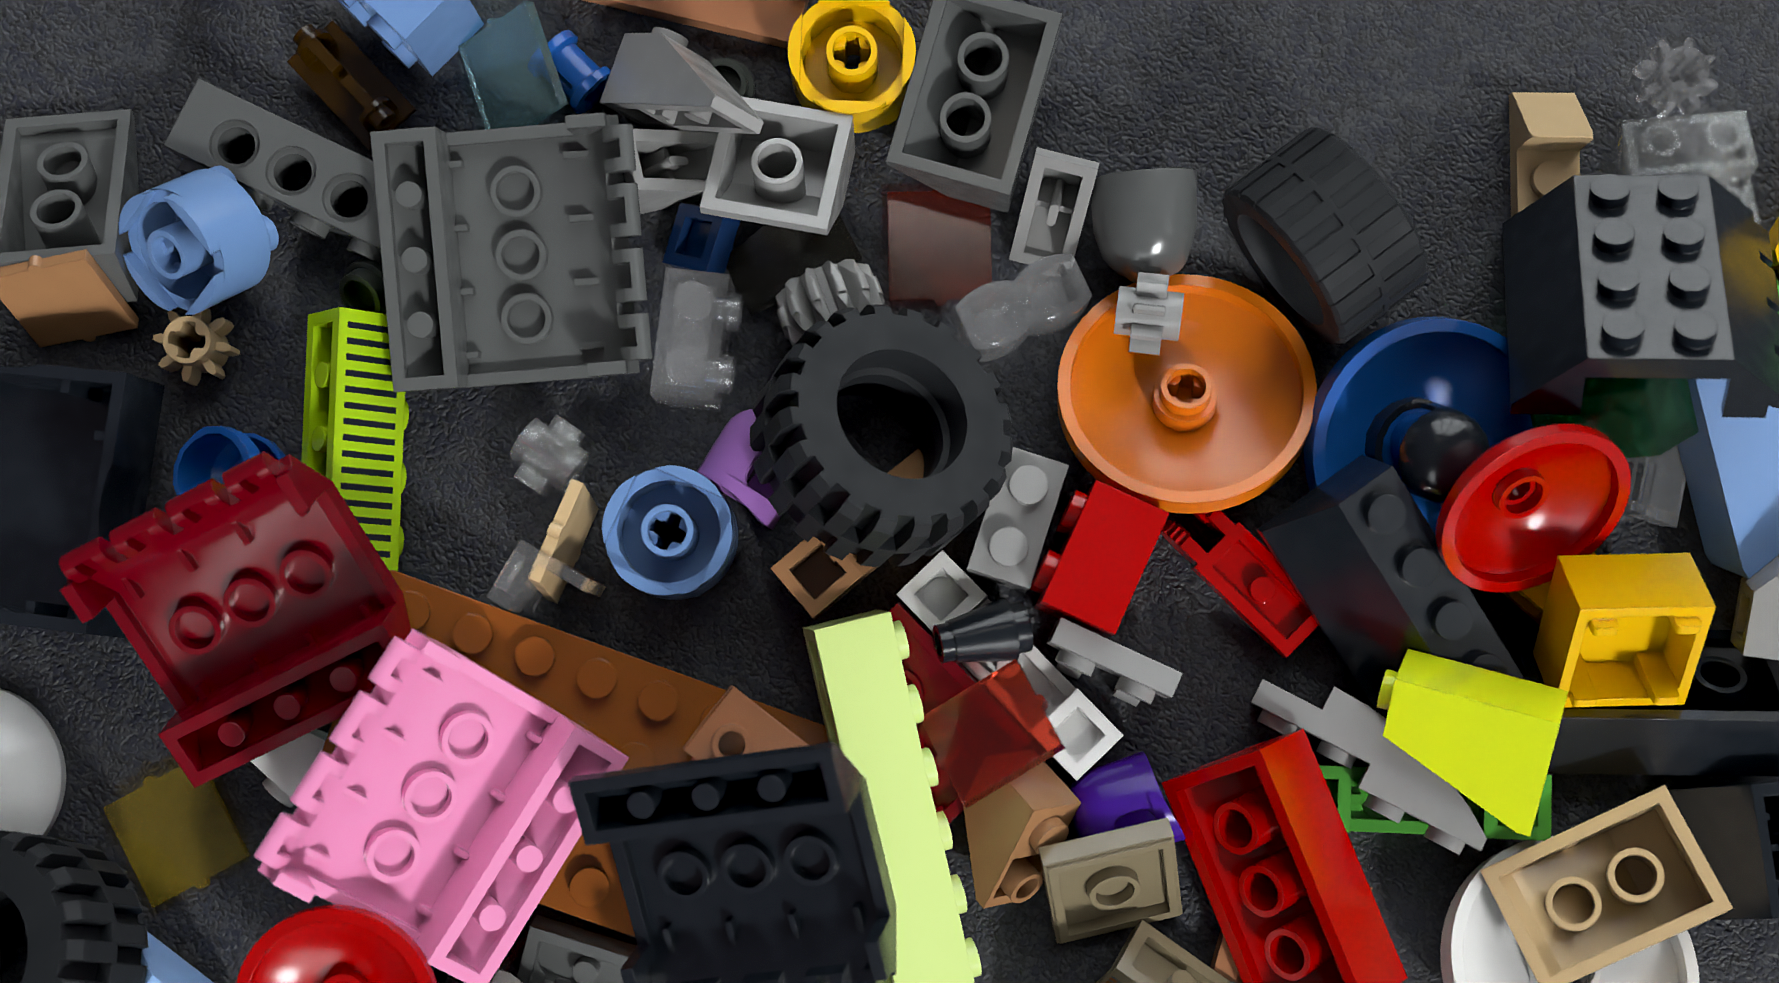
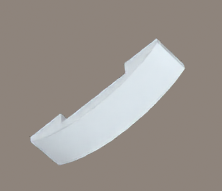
(945, 592)

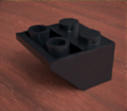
(1740, 840)

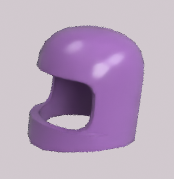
(731, 464)

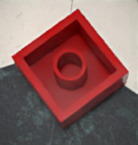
(1100, 558)

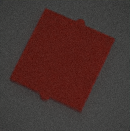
(936, 247)
(992, 733)

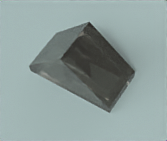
(778, 253)

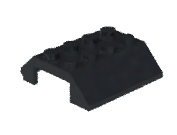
(1639, 286)
(747, 868)

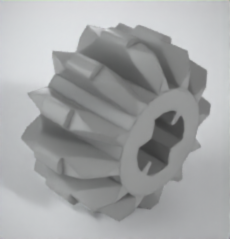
(823, 292)

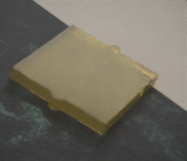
(175, 834)

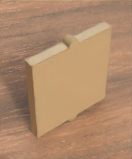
(565, 537)

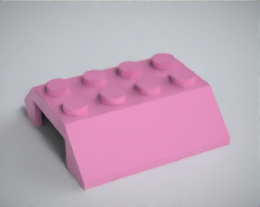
(439, 806)

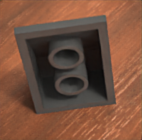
(67, 188)

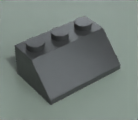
(975, 98)

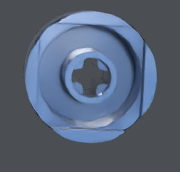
(196, 240)
(658, 499)

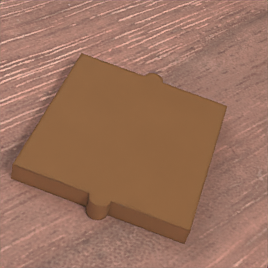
(64, 299)

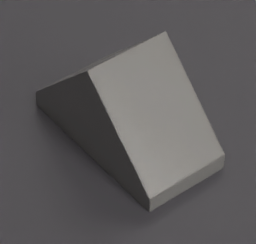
(670, 167)
(1053, 206)

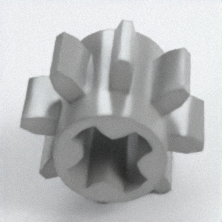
(1148, 313)

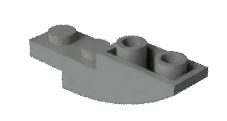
(1391, 778)

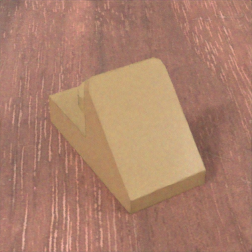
(1544, 143)

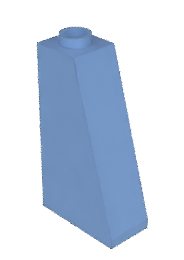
(1733, 481)

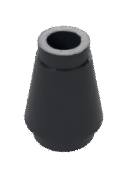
(985, 634)

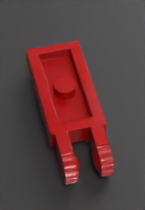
(1247, 580)

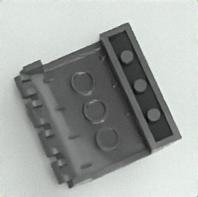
(510, 253)

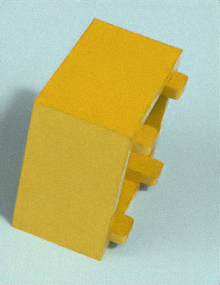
(1623, 628)

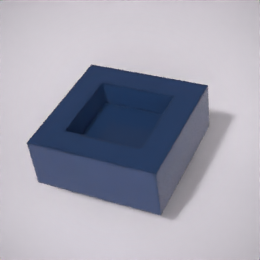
(700, 240)

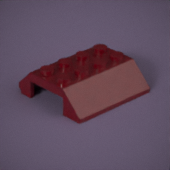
(246, 608)

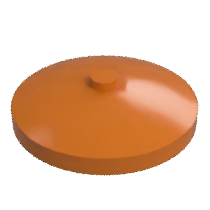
(1204, 417)

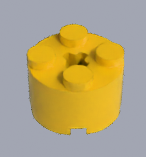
(821, 49)

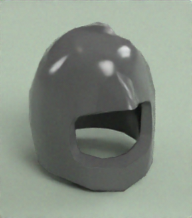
(1145, 219)

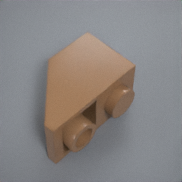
(1010, 828)

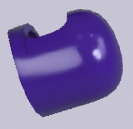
(1120, 797)

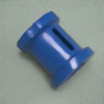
(579, 75)

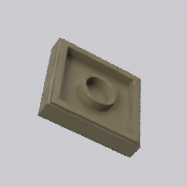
(1111, 880)

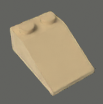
(1606, 889)

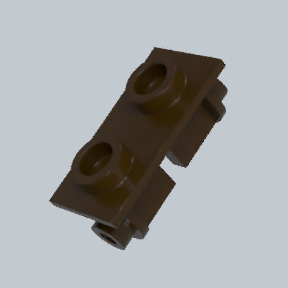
(348, 81)

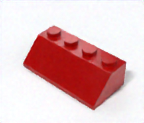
(1282, 868)

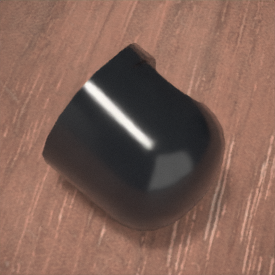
(1433, 448)

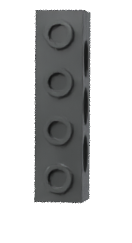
(218, 122)

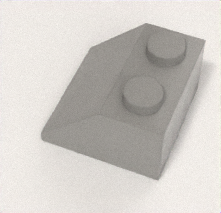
(786, 174)

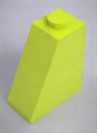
(1475, 731)

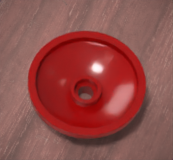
(1529, 503)
(335, 947)

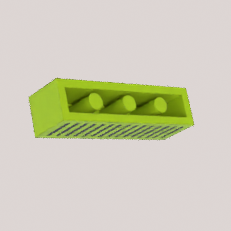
(357, 421)

